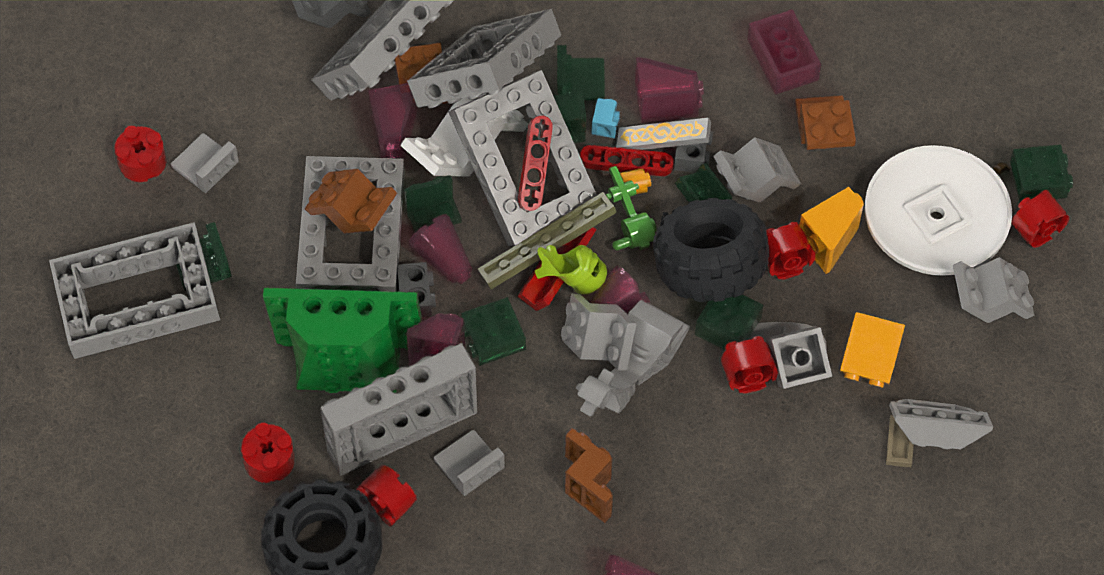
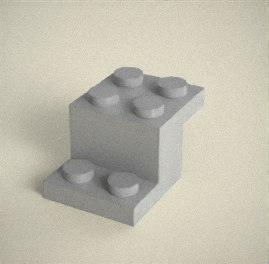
(756, 170)
(993, 290)
(598, 331)

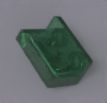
(702, 185)

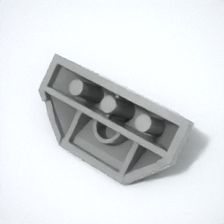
(940, 423)

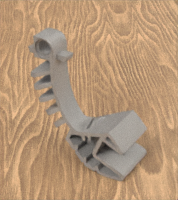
(653, 347)

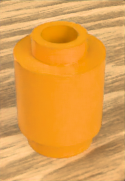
(638, 176)

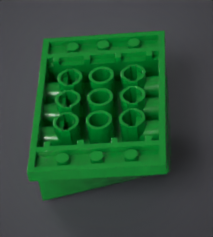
(342, 335)

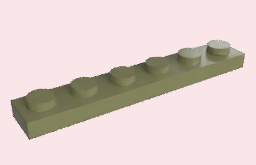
(555, 234)

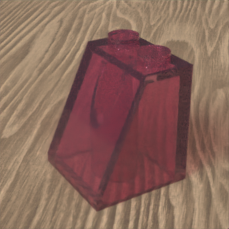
(666, 91)
(393, 118)

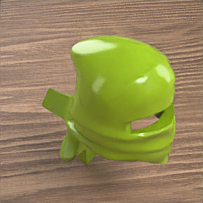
(577, 268)

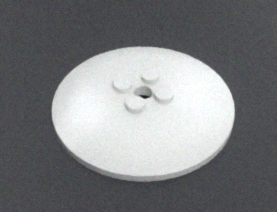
(942, 181)

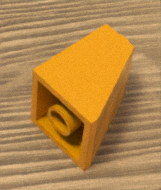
(832, 226)
(872, 349)

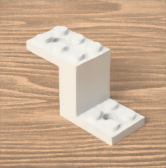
(444, 151)

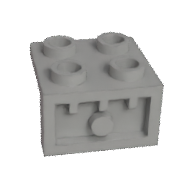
(205, 162)
(469, 462)

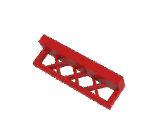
(541, 291)

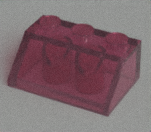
(434, 335)

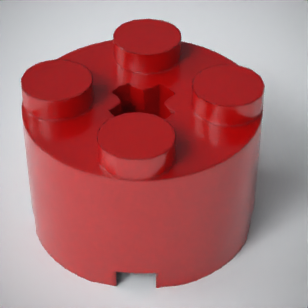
(140, 153)
(1039, 218)
(788, 251)
(749, 364)
(268, 453)
(387, 494)

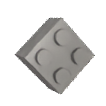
(800, 357)

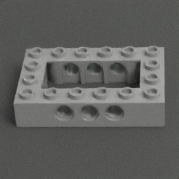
(366, 53)
(474, 56)
(472, 127)
(123, 260)
(383, 272)
(445, 395)

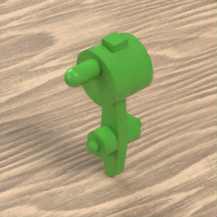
(637, 228)

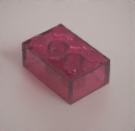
(784, 51)

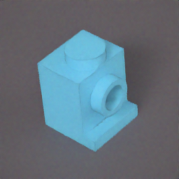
(605, 118)

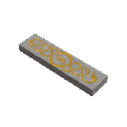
(664, 134)

